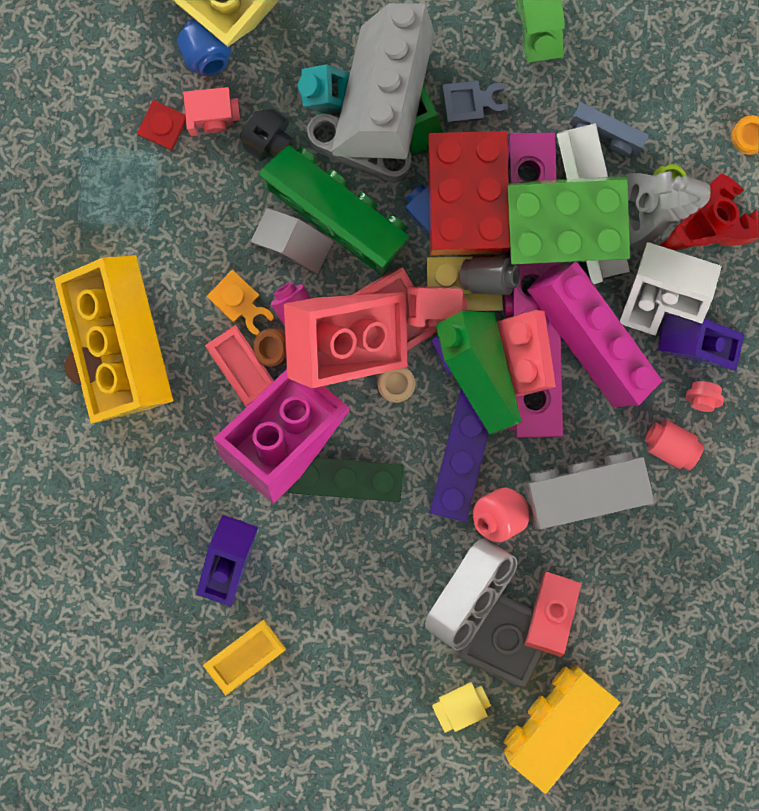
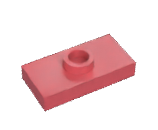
(553, 614)

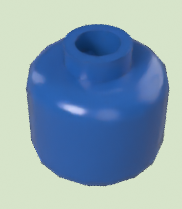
(202, 50)

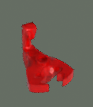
(716, 220)

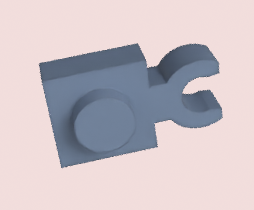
(466, 102)

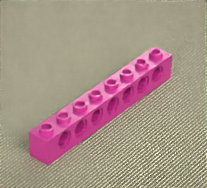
(538, 152)

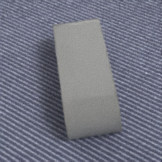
(370, 165)
(471, 594)

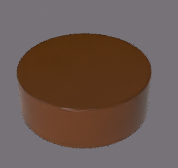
(92, 364)

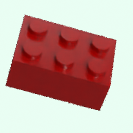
(468, 193)

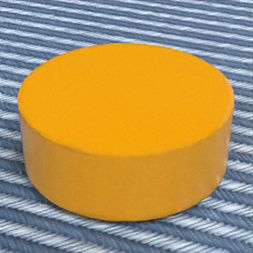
(746, 135)

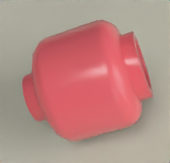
(501, 514)

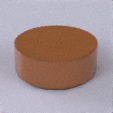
(271, 347)

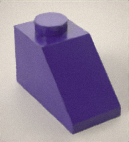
(700, 342)
(226, 560)

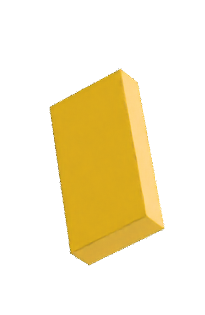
(244, 657)

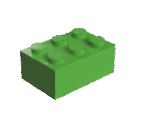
(569, 220)

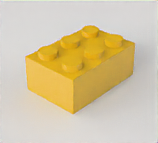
(559, 727)

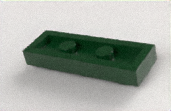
(351, 480)

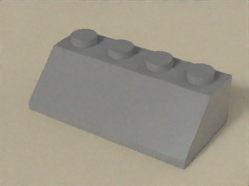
(385, 83)

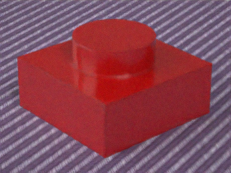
(162, 125)

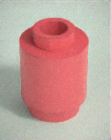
(674, 444)

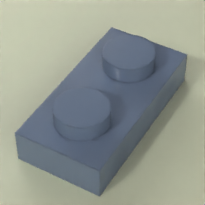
(621, 137)

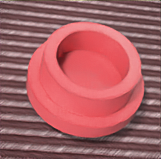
(705, 396)

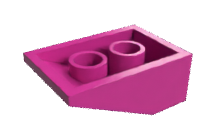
(280, 434)

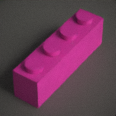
(594, 334)

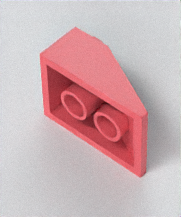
(345, 337)

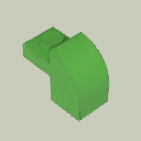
(542, 29)

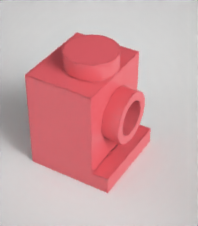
(210, 110)
(433, 304)

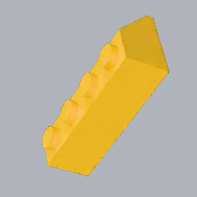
(111, 316)

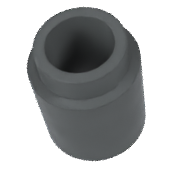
(489, 275)

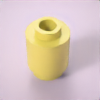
(461, 707)

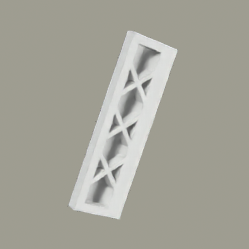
(584, 159)

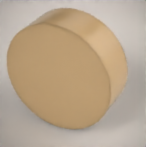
(396, 385)

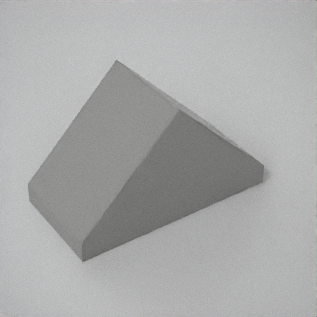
(292, 240)

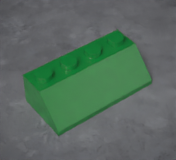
(335, 209)

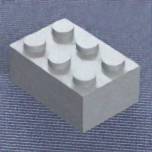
(588, 490)

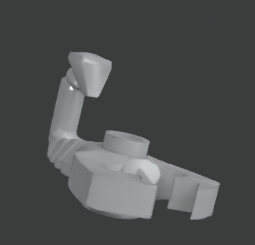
(662, 203)

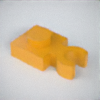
(237, 299)

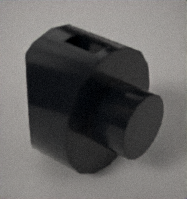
(270, 122)

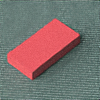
(240, 364)

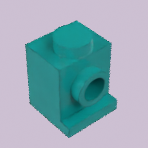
(316, 88)

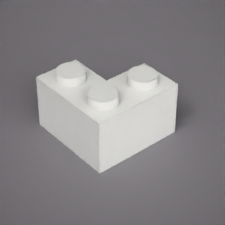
(669, 284)

